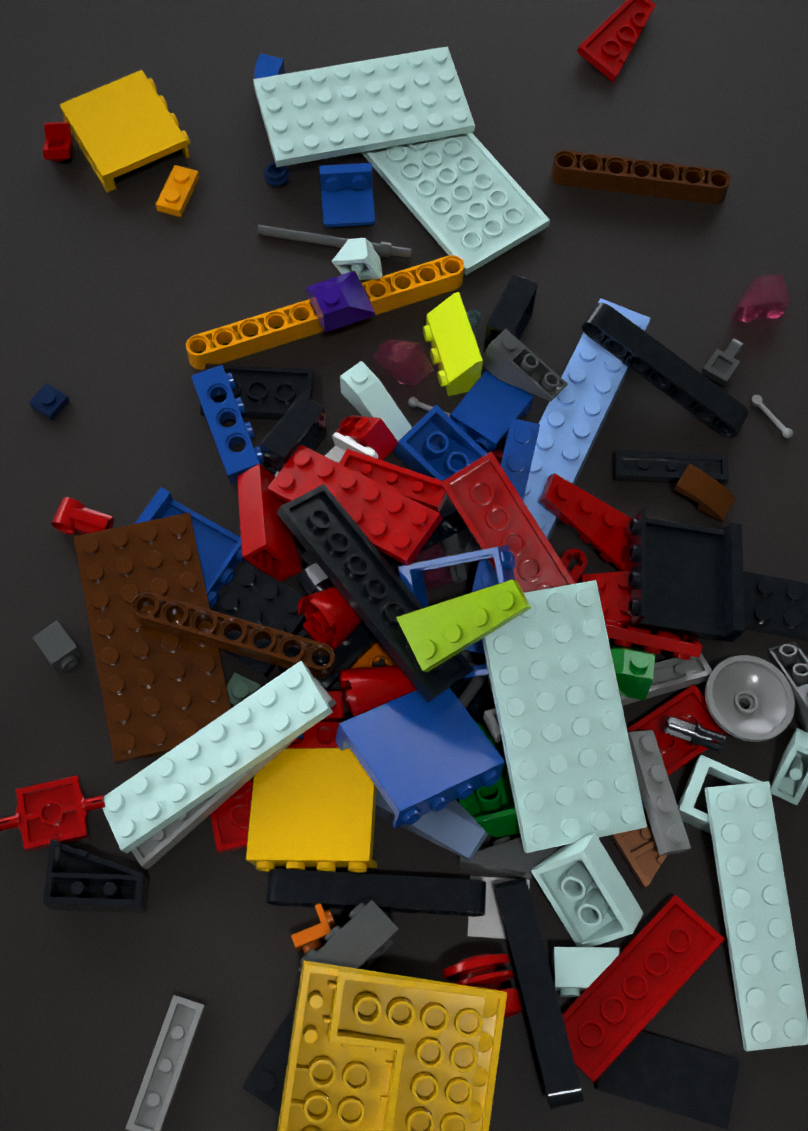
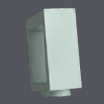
(693, 786)

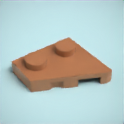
(640, 852)

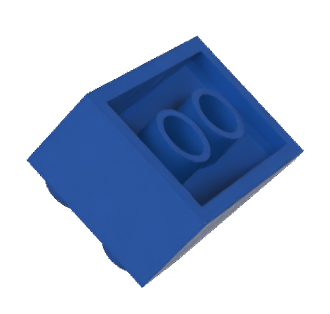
(437, 446)

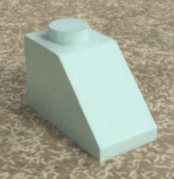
(359, 256)
(792, 773)
(578, 967)

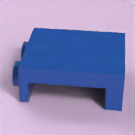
(488, 410)

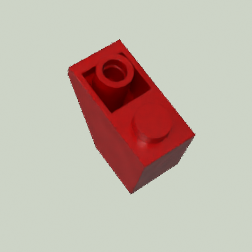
(369, 432)

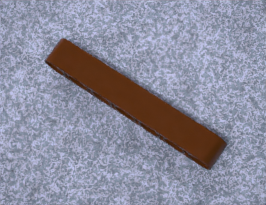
(640, 177)
(222, 625)

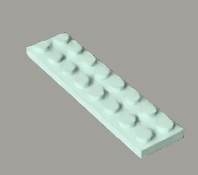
(215, 756)
(757, 916)

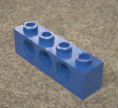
(208, 386)

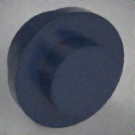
(275, 175)

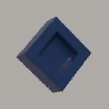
(49, 401)

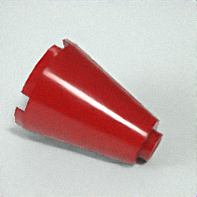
(328, 617)
(373, 687)

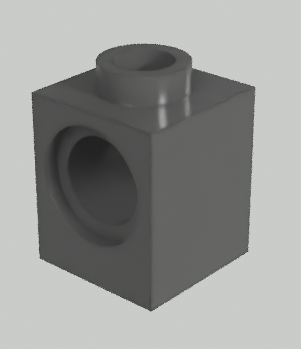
(57, 647)

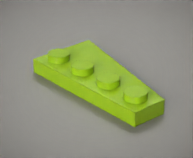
(456, 624)

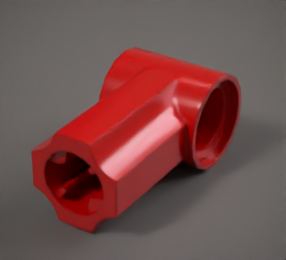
(75, 517)

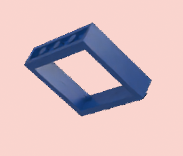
(414, 579)

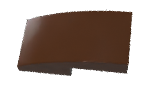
(709, 493)

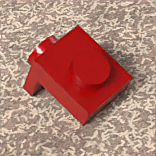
(58, 141)

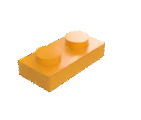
(177, 191)

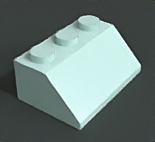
(588, 893)

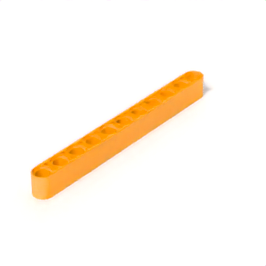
(292, 329)

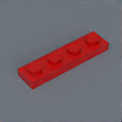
(402, 480)

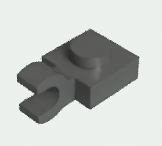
(723, 364)

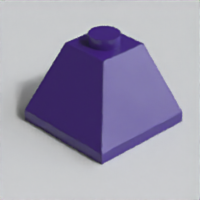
(339, 301)

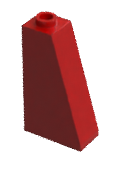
(264, 535)

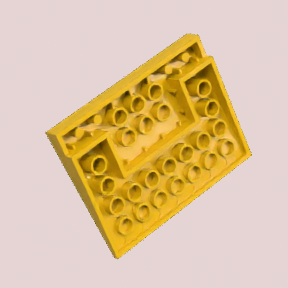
(390, 1053)

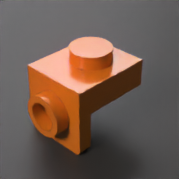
(315, 935)

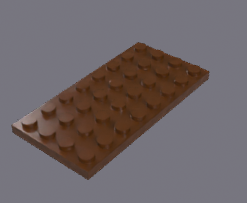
(150, 681)

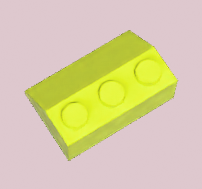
(453, 346)

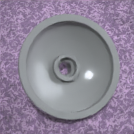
(758, 686)

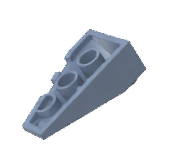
(449, 828)

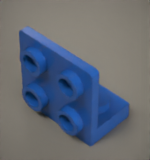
(347, 195)

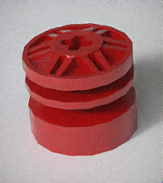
(482, 973)

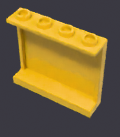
(123, 127)
(312, 812)

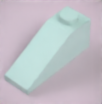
(371, 398)

